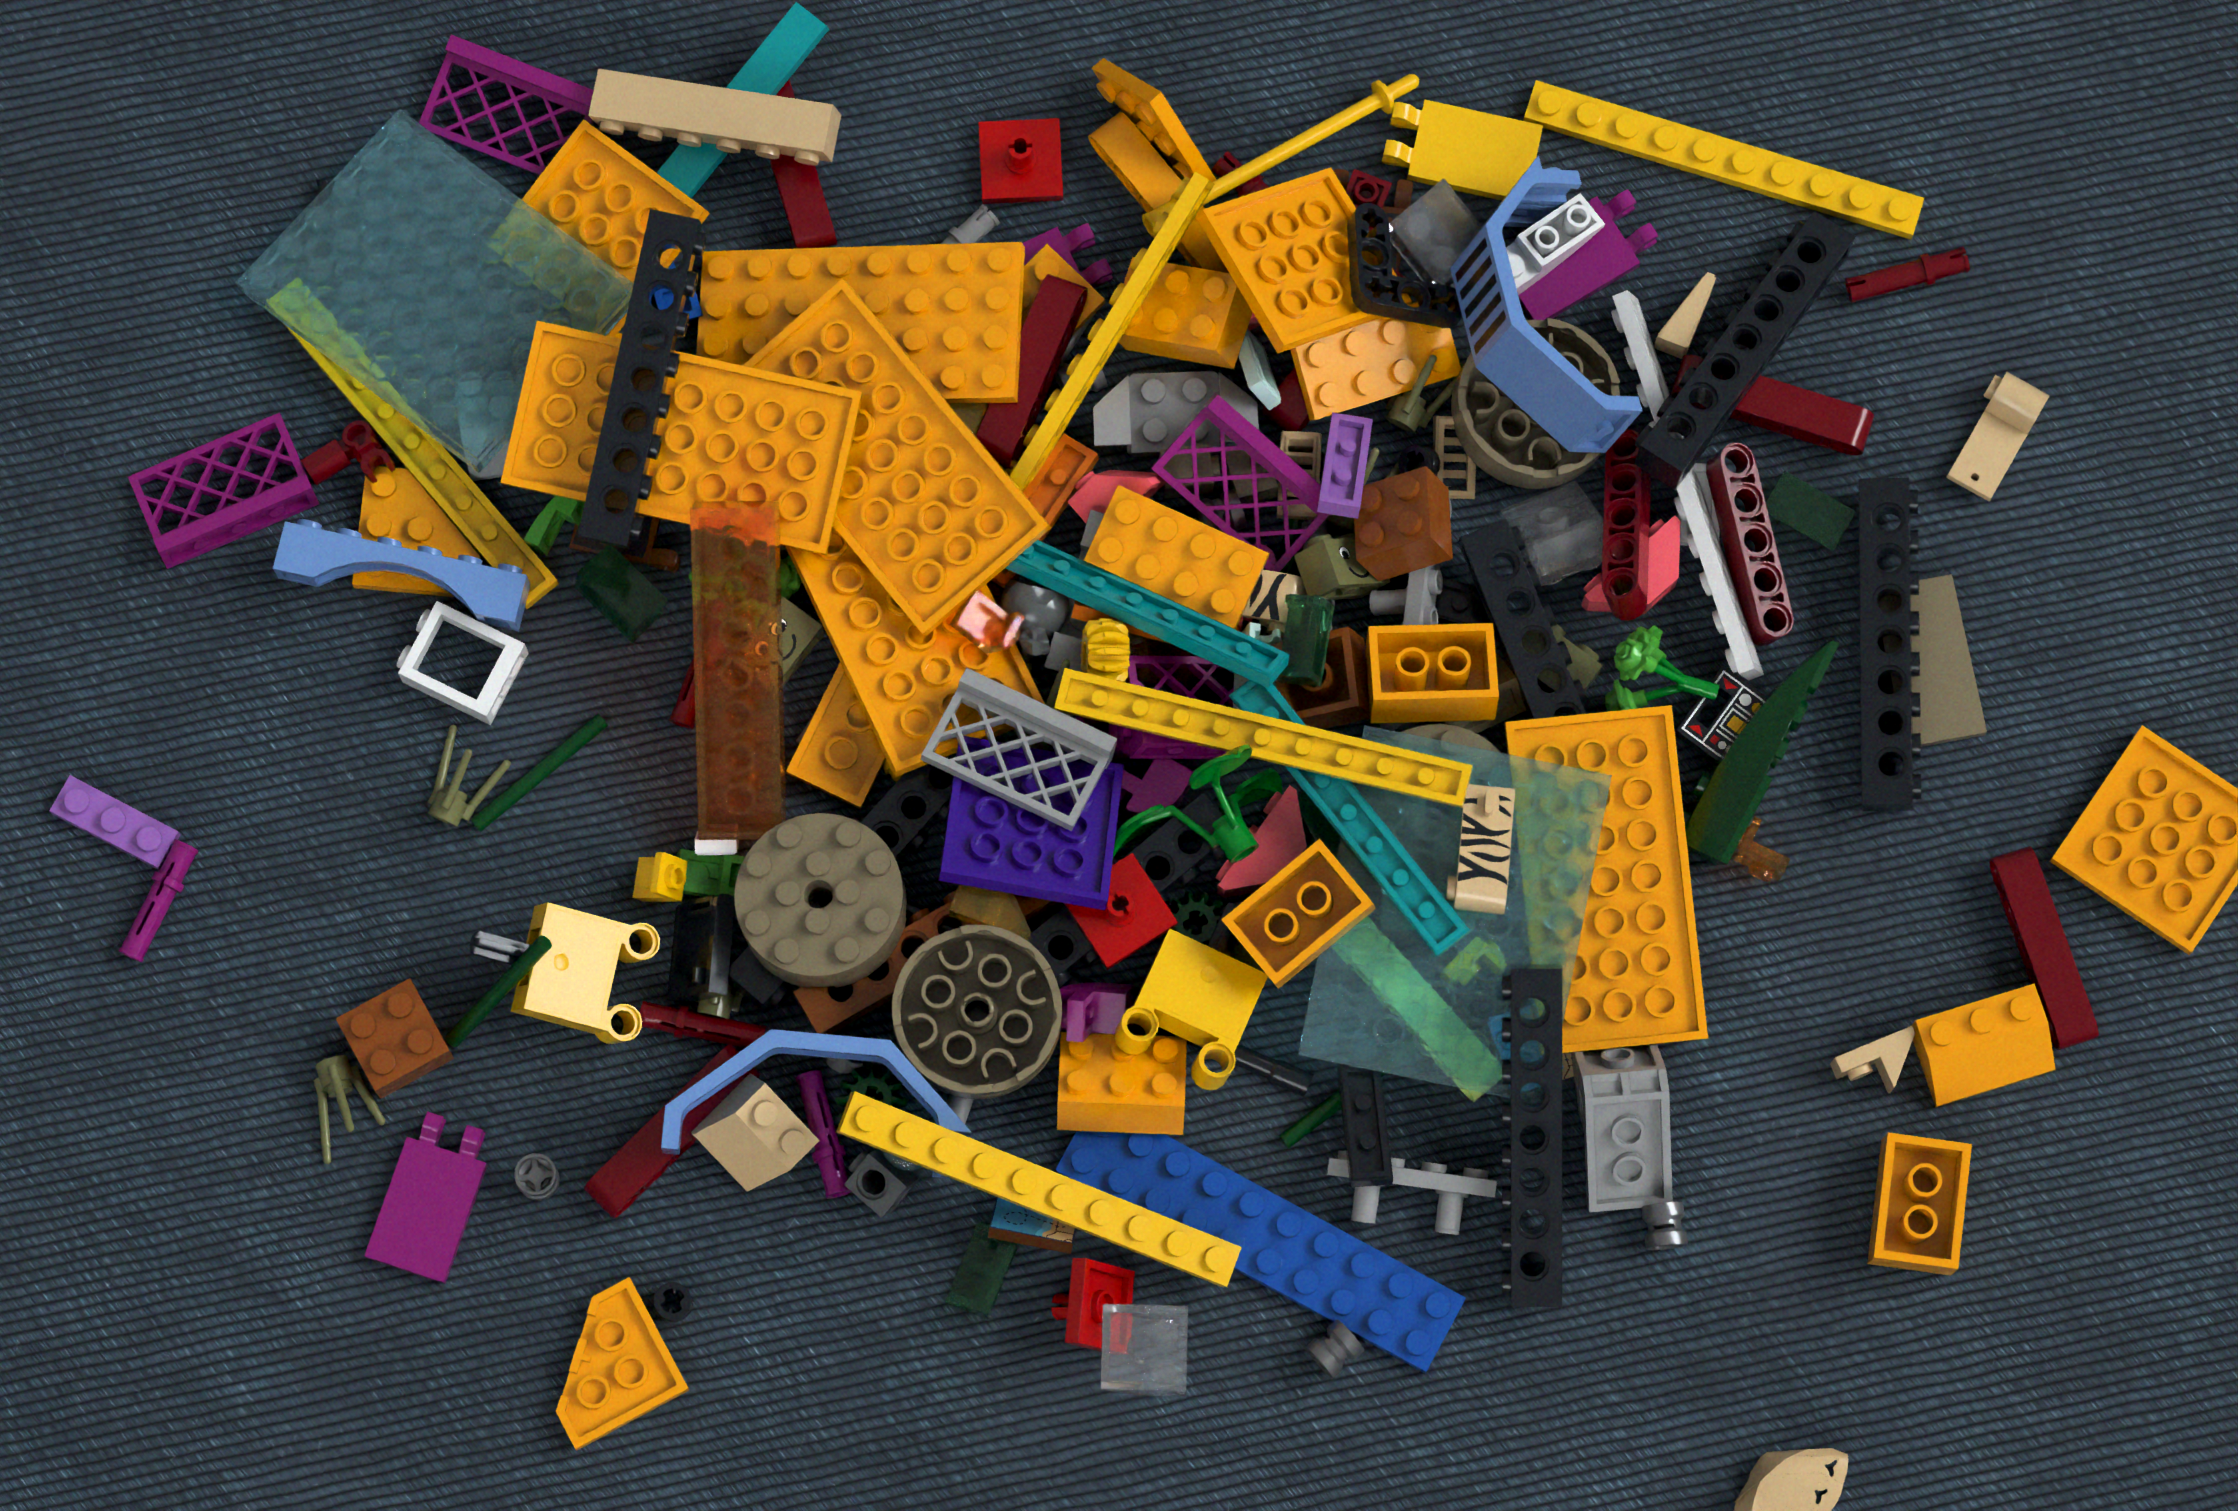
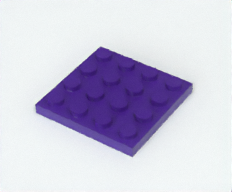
(1020, 853)

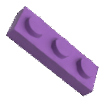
(1345, 465)
(114, 822)

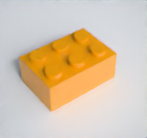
(1190, 317)
(1431, 673)
(1299, 913)
(1122, 1091)
(1919, 1204)

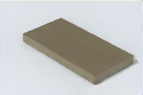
(1946, 679)

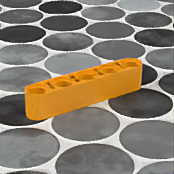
(1150, 182)

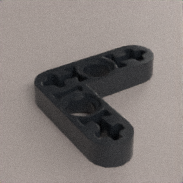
(1381, 281)

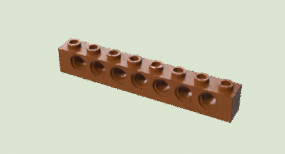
(831, 1016)

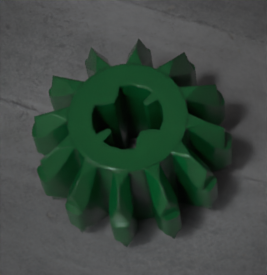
(1196, 910)
(875, 1085)

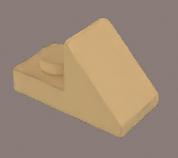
(1886, 1053)

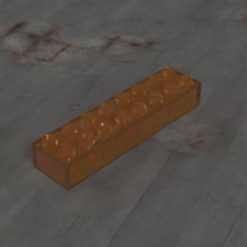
(738, 668)

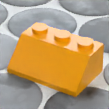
(1984, 1045)

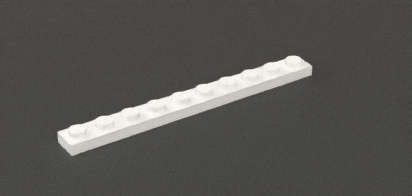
(1691, 501)

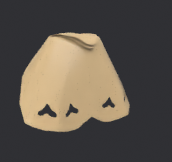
(1790, 1480)

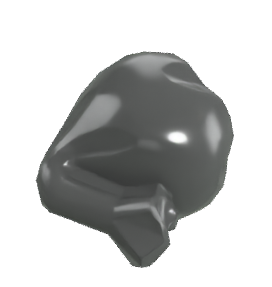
(1043, 613)

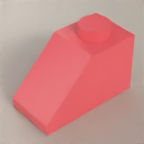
(1097, 490)

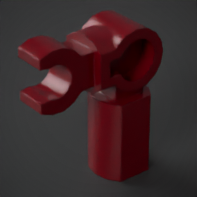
(357, 442)

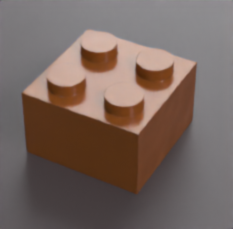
(1403, 524)
(1343, 688)
(394, 1038)

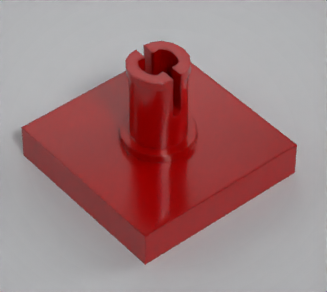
(1020, 161)
(1131, 917)
(1091, 1287)

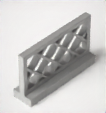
(1028, 717)

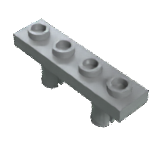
(1416, 601)
(1450, 1187)

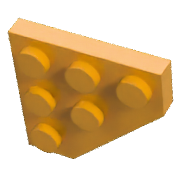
(1153, 117)
(405, 512)
(616, 1368)

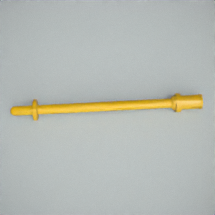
(1381, 97)

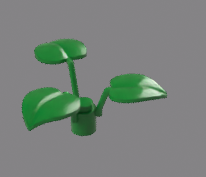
(1230, 829)

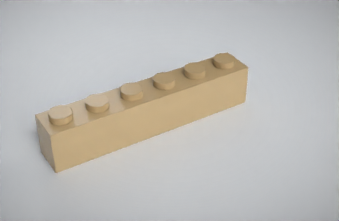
(714, 116)

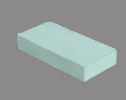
(1258, 371)

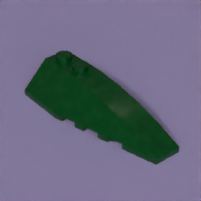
(1739, 777)

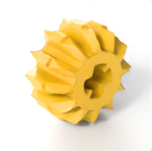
(1105, 649)

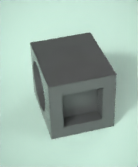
(879, 1199)

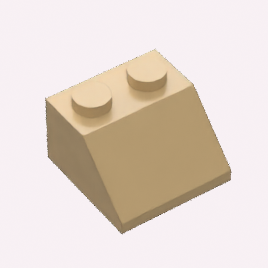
(754, 1134)

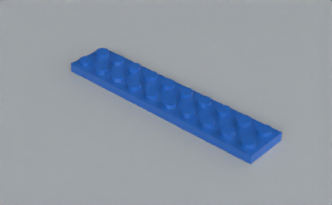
(1279, 1241)

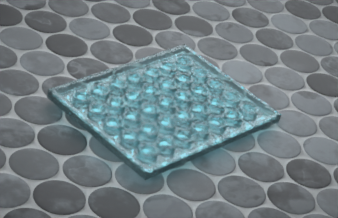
(432, 285)
(1382, 991)

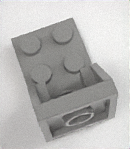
(1625, 1126)

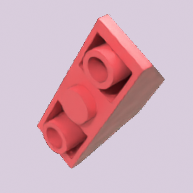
(1662, 568)
(1279, 841)

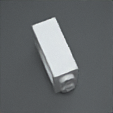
(499, 680)

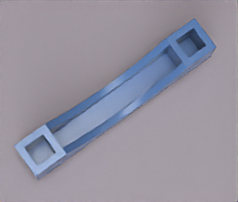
(320, 556)

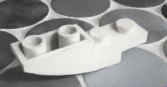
(1551, 241)

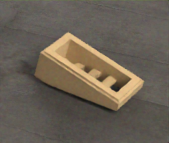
(1681, 327)
(1446, 422)
(1303, 449)

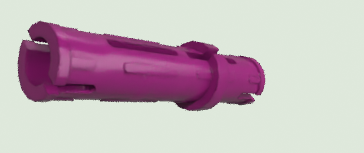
(152, 912)
(827, 1152)

